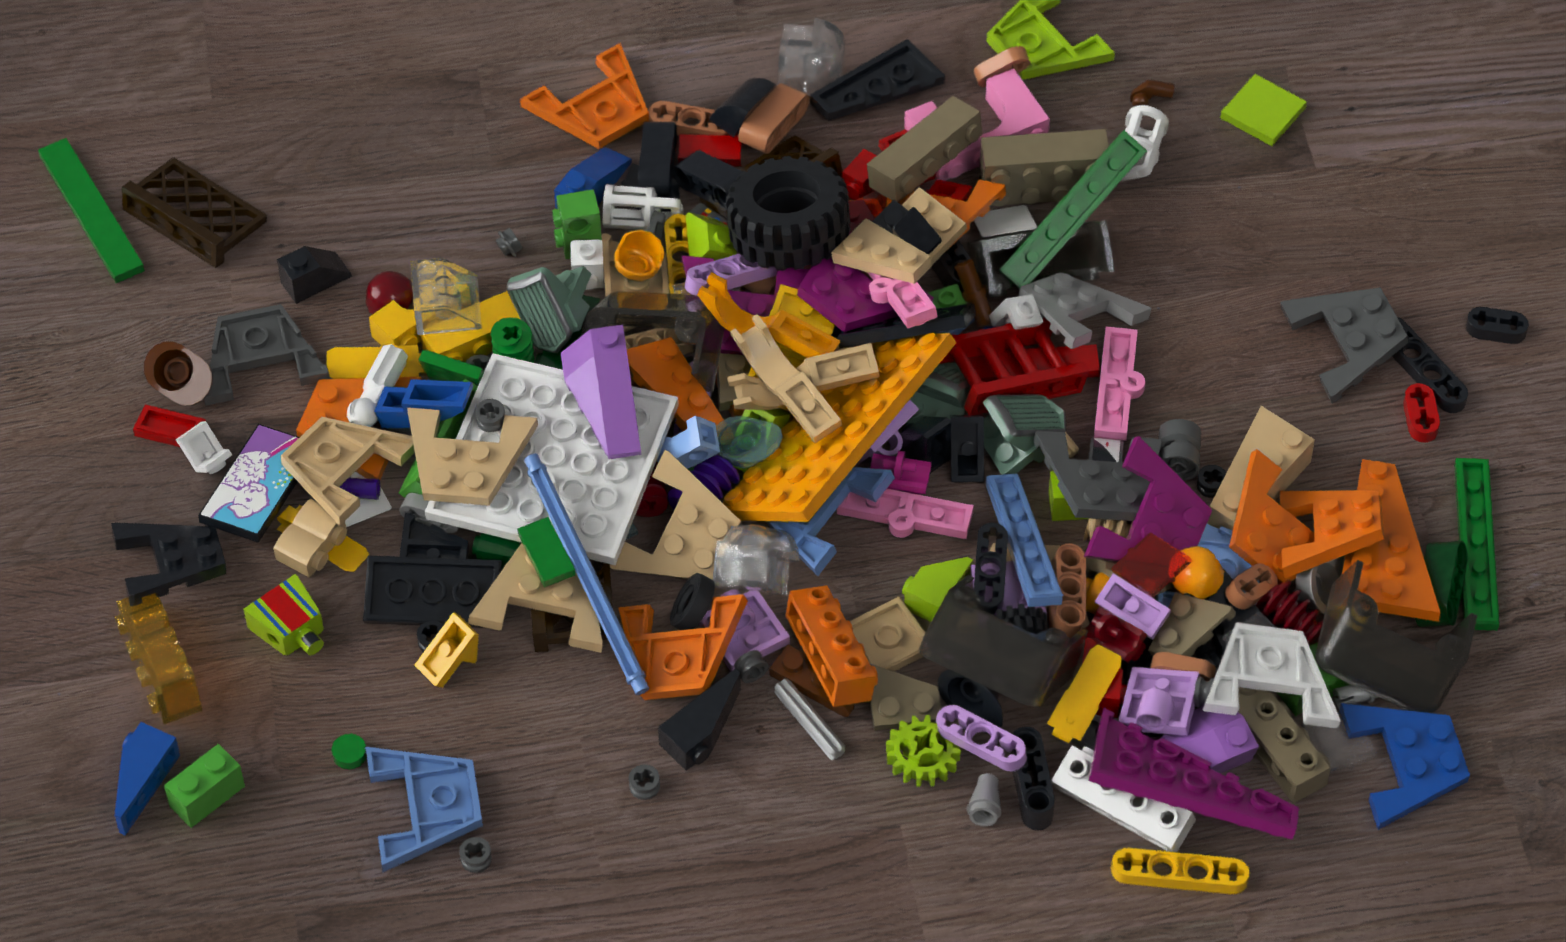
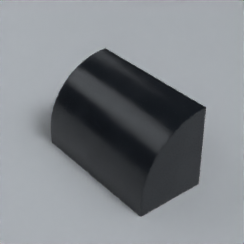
(741, 104)

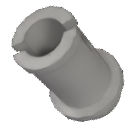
(1352, 695)

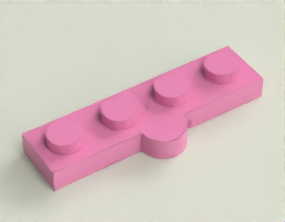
(905, 298)
(1117, 383)
(911, 511)

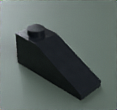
(696, 727)

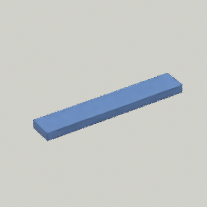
(1024, 540)

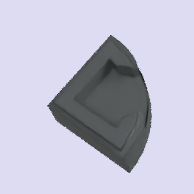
(657, 224)

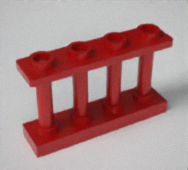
(1052, 383)

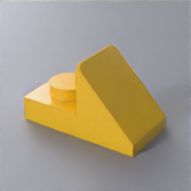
(450, 647)

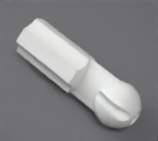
(382, 374)

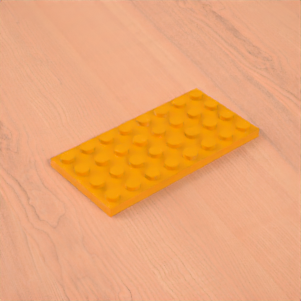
(805, 473)

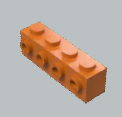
(831, 646)

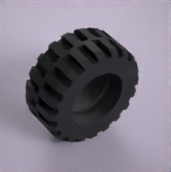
(788, 213)

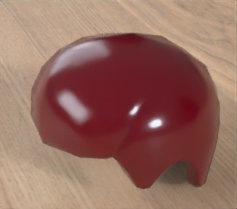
(386, 288)

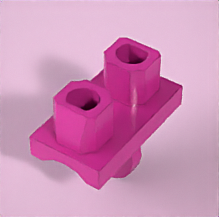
(909, 474)

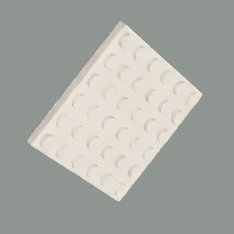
(595, 490)

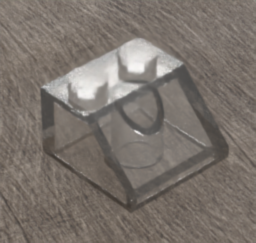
(444, 297)

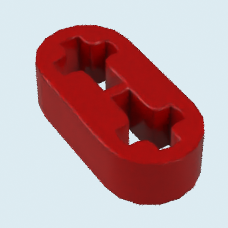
(1428, 412)

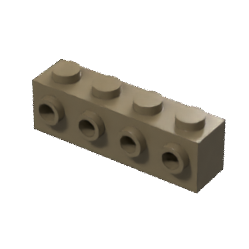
(924, 149)
(1283, 745)

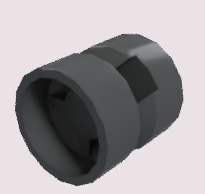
(1181, 447)

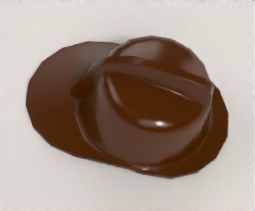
(178, 373)

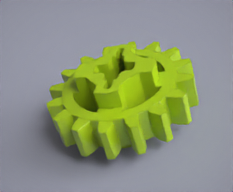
(924, 753)

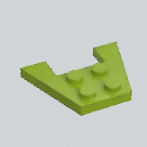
(1044, 44)

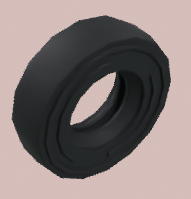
(692, 602)

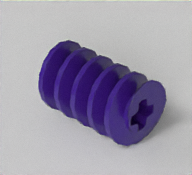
(714, 474)

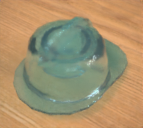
(747, 440)

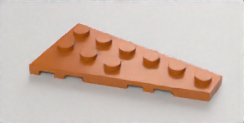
(1394, 567)

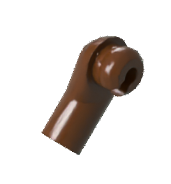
(1150, 88)

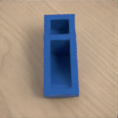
(446, 396)

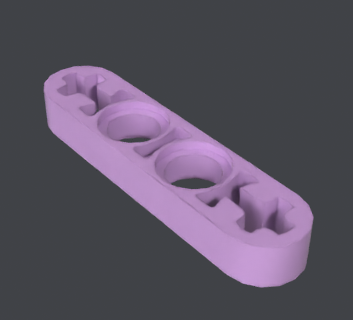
(735, 266)

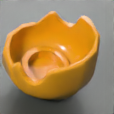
(639, 255)
(1202, 575)

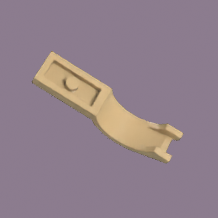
(823, 370)
(786, 381)

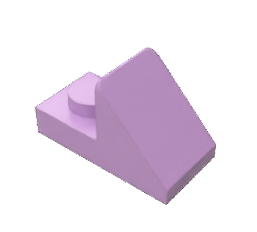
(1133, 605)

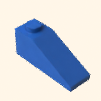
(594, 173)
(145, 762)

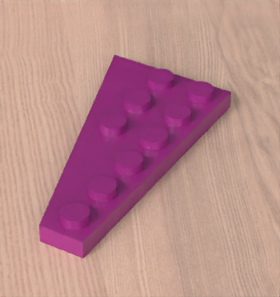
(1181, 779)

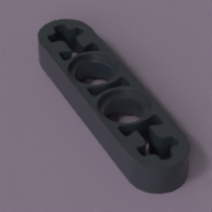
(1430, 361)

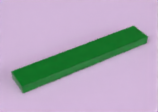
(91, 210)
(1073, 210)
(1477, 533)

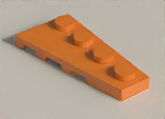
(665, 370)

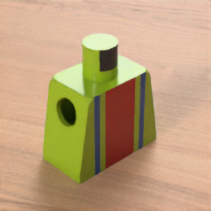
(287, 618)

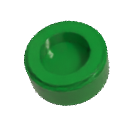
(349, 751)

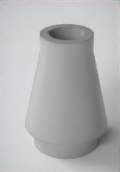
(984, 804)

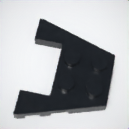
(181, 555)

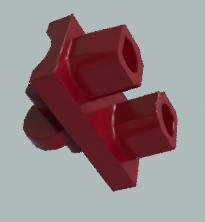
(1116, 635)

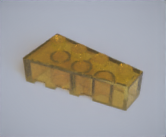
(160, 659)

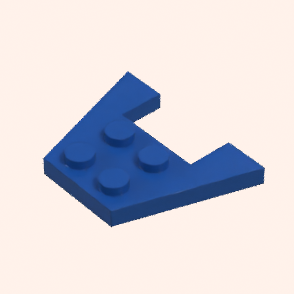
(1421, 752)

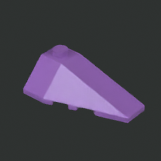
(601, 383)
(1218, 739)

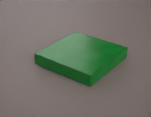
(448, 369)

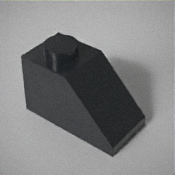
(310, 272)
(928, 440)

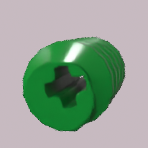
(512, 339)

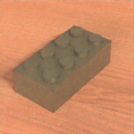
(1039, 165)

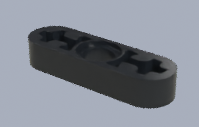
(999, 558)

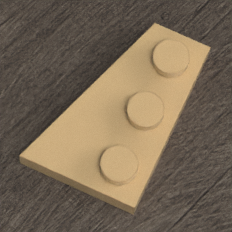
(881, 253)

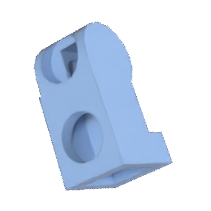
(693, 444)

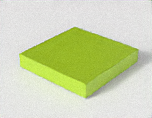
(1263, 110)

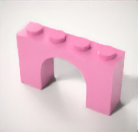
(1011, 103)

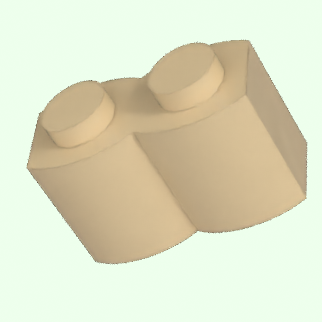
(309, 539)

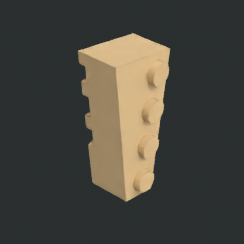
(1281, 444)

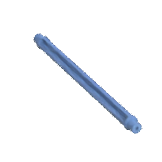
(586, 574)

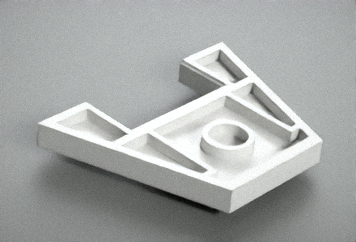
(1272, 662)

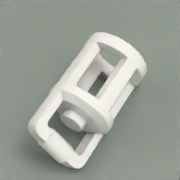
(1147, 138)
(635, 197)

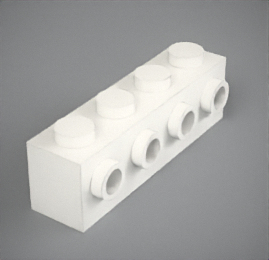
(1148, 818)

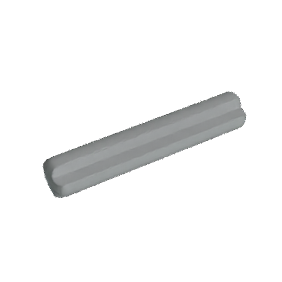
(809, 719)

